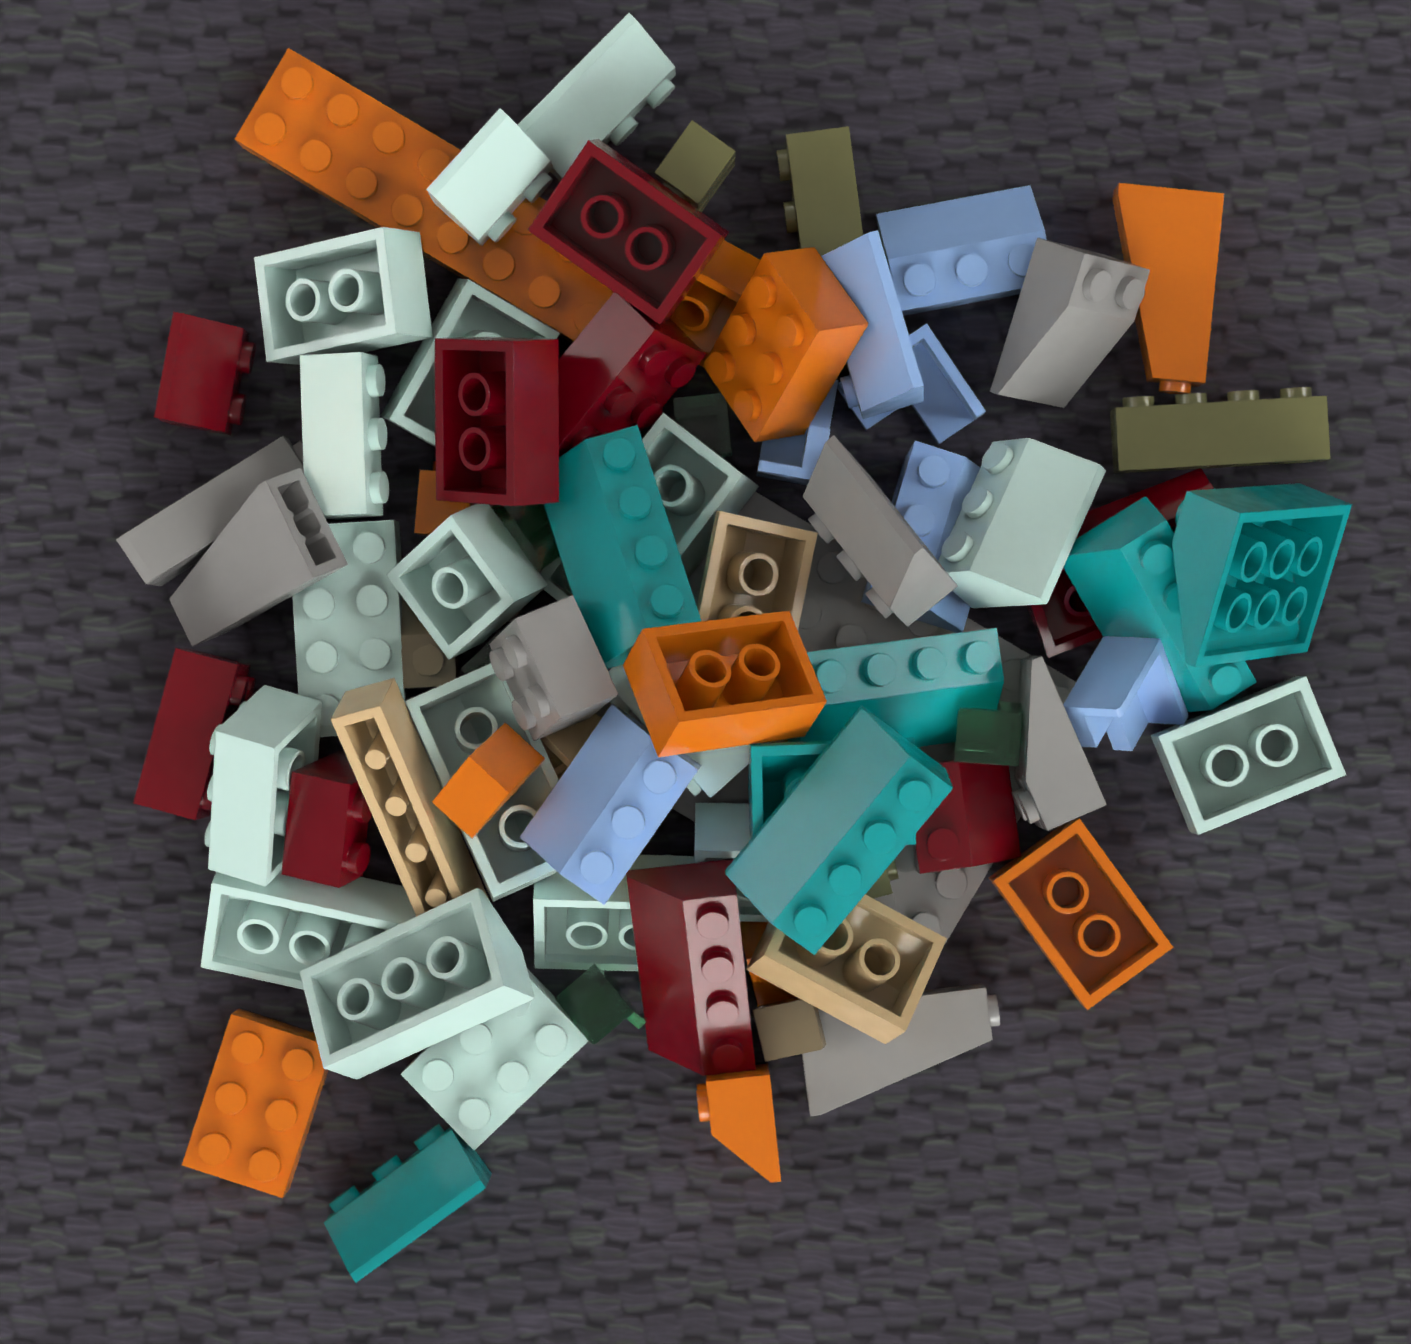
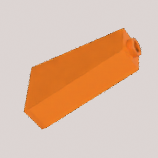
(1178, 241)

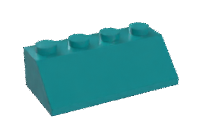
(618, 543)
(1131, 591)
(909, 684)
(839, 829)

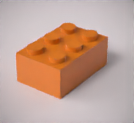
(785, 344)
(724, 683)
(1081, 912)
(258, 1104)

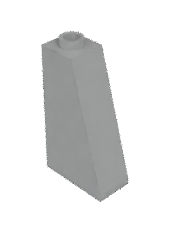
(186, 529)
(259, 559)
(856, 1064)

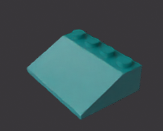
(1253, 569)

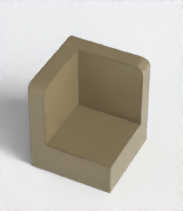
(789, 1028)

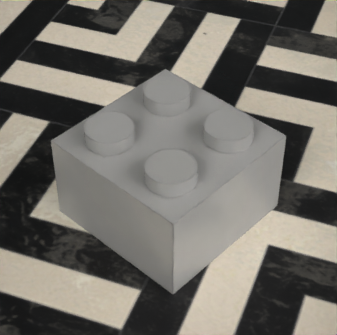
(551, 668)

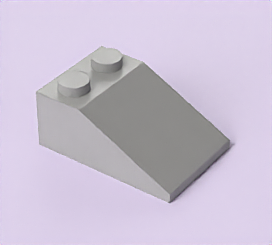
(1066, 321)
(1052, 766)

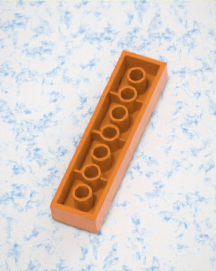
(380, 172)

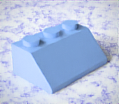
(961, 248)
(883, 362)
(930, 501)
(608, 805)

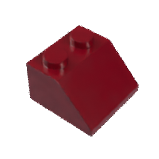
(204, 374)
(973, 821)
(326, 823)

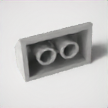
(874, 537)

